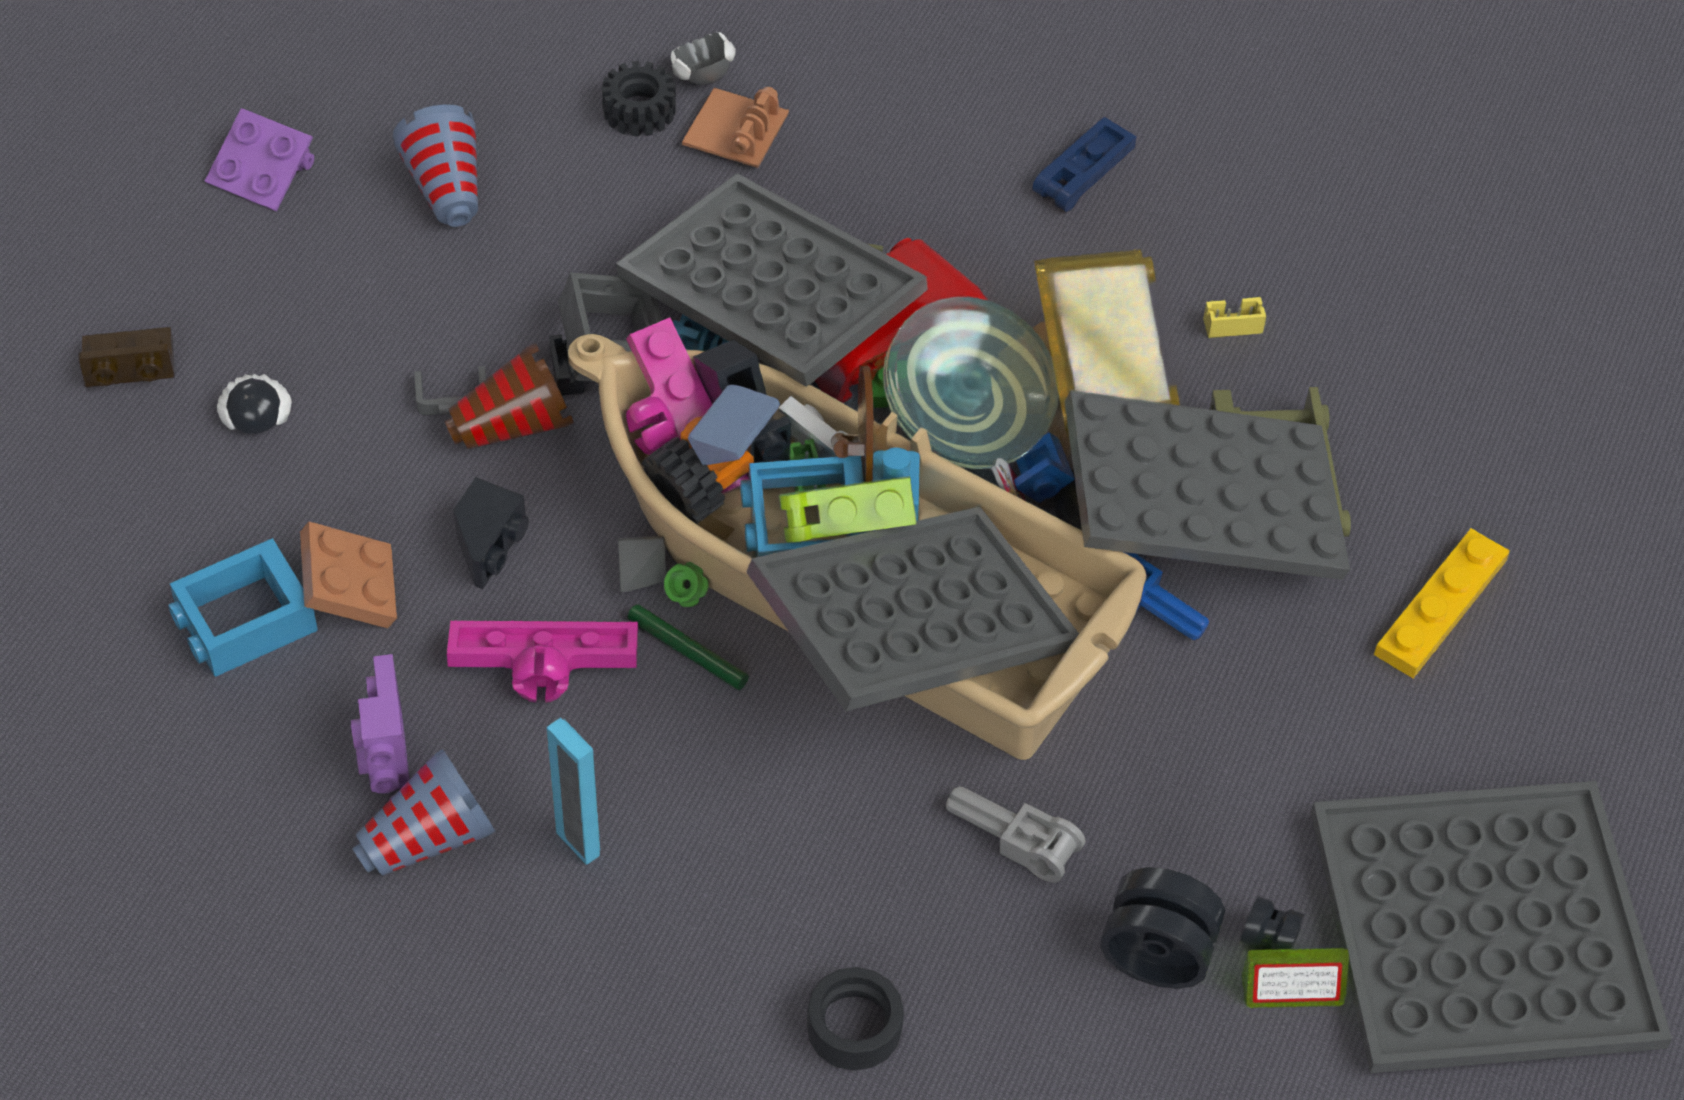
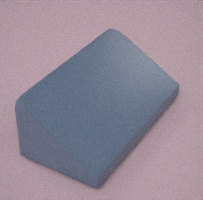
(731, 424)

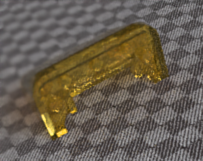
(1103, 326)

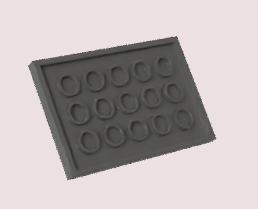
(772, 278)
(1204, 486)
(912, 607)

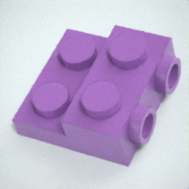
(380, 730)

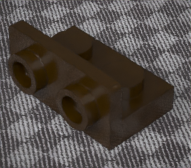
(127, 357)

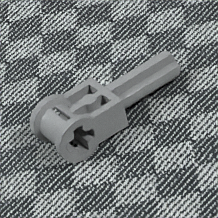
(1026, 837)

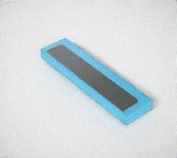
(574, 790)

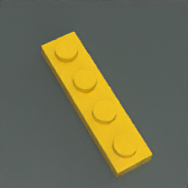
(1441, 603)

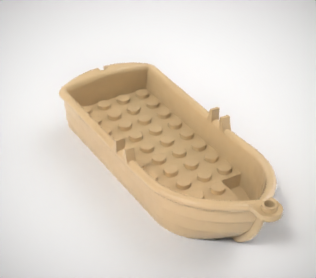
(1005, 707)

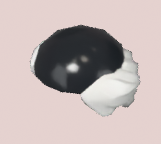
(254, 404)

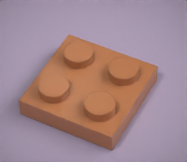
(347, 575)

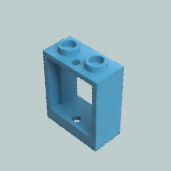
(790, 474)
(256, 636)

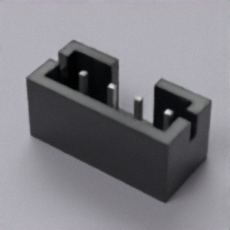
(562, 369)

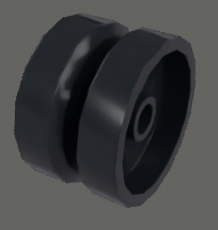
(1163, 928)

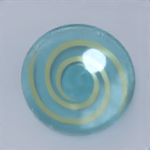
(971, 381)

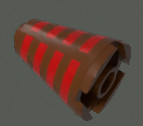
(509, 404)

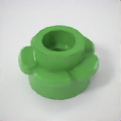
(675, 581)

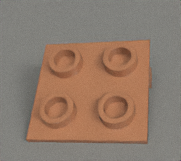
(737, 125)

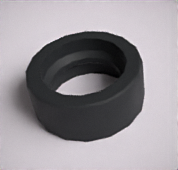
(863, 984)

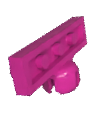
(674, 389)
(542, 650)

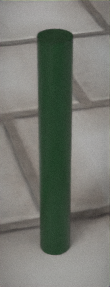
(688, 647)

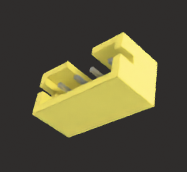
(1247, 321)

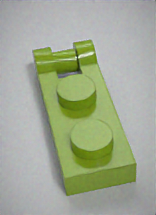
(850, 508)

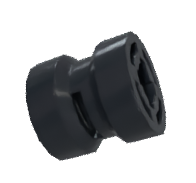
(1271, 926)

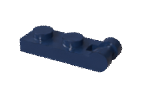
(1084, 163)

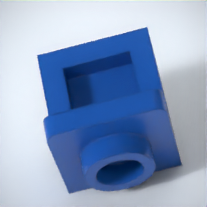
(1044, 469)

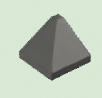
(641, 562)

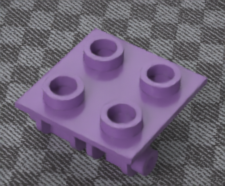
(260, 159)

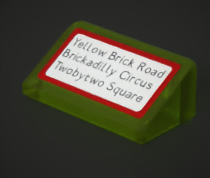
(1295, 977)

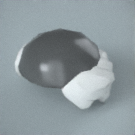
(703, 60)

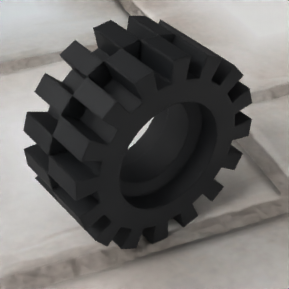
(639, 82)
(684, 480)

